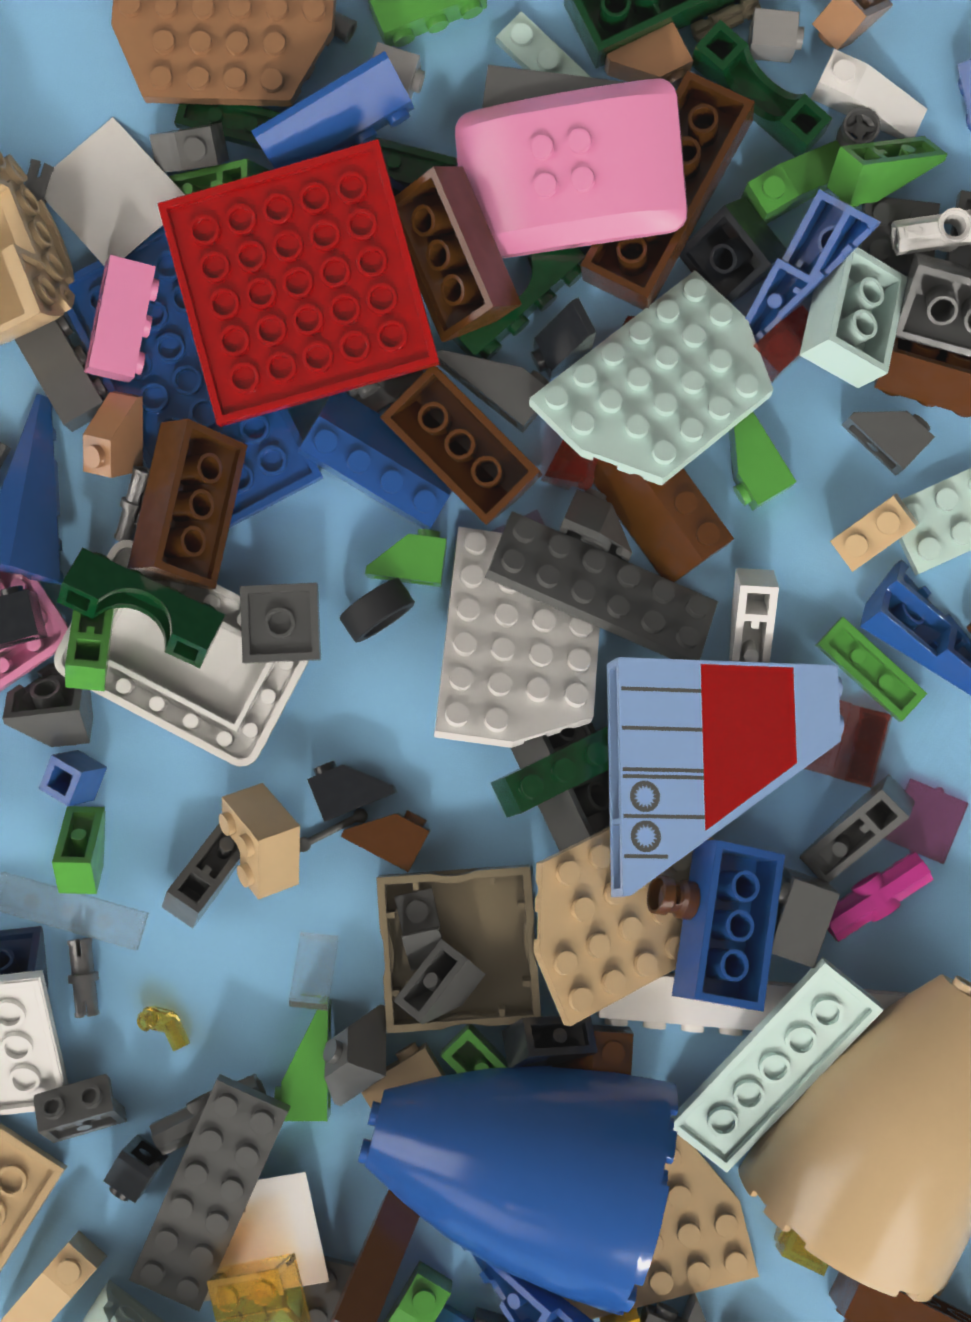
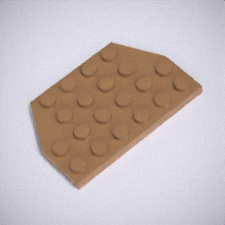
(223, 48)

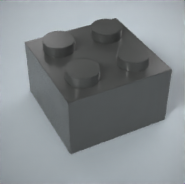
(802, 916)

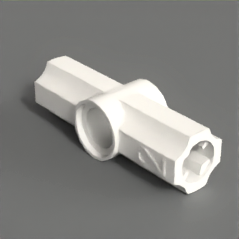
(928, 232)

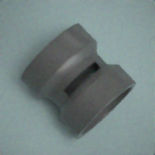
(862, 124)

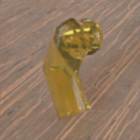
(164, 1021)

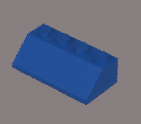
(337, 115)
(371, 457)

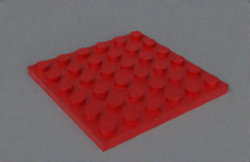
(298, 283)

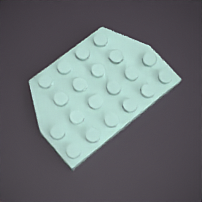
(660, 384)

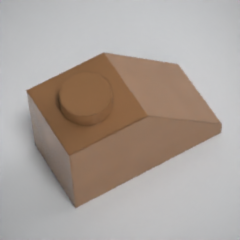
(847, 20)
(651, 57)
(115, 436)

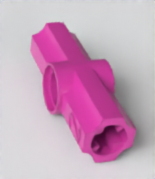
(878, 895)

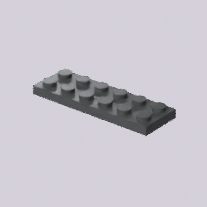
(601, 589)
(209, 1192)

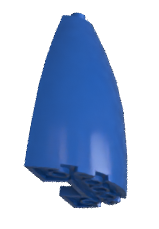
(535, 1171)

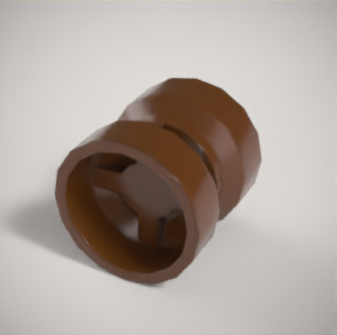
(673, 897)

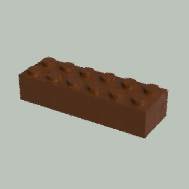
(711, 131)

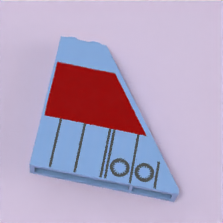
(702, 747)

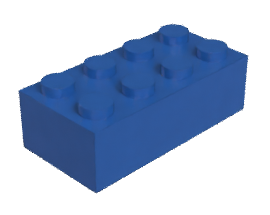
(731, 937)

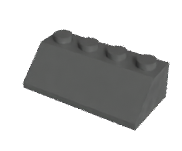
(937, 305)
(579, 810)

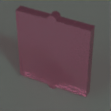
(931, 823)

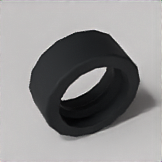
(377, 610)

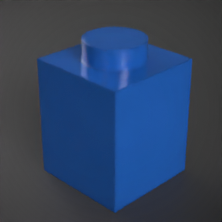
(72, 777)

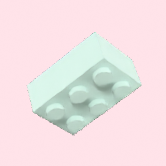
(855, 319)

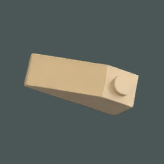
(57, 1282)

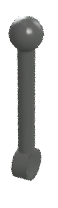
(360, 816)

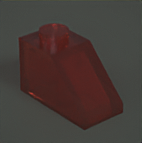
(783, 343)

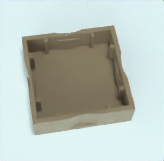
(484, 918)

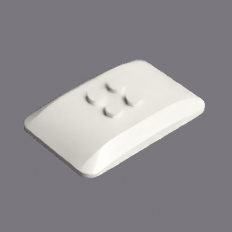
(222, 705)

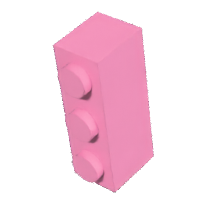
(121, 319)

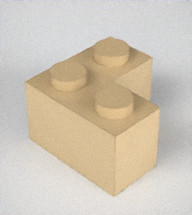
(265, 838)

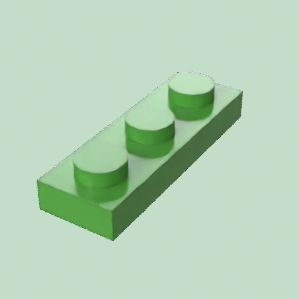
(871, 669)

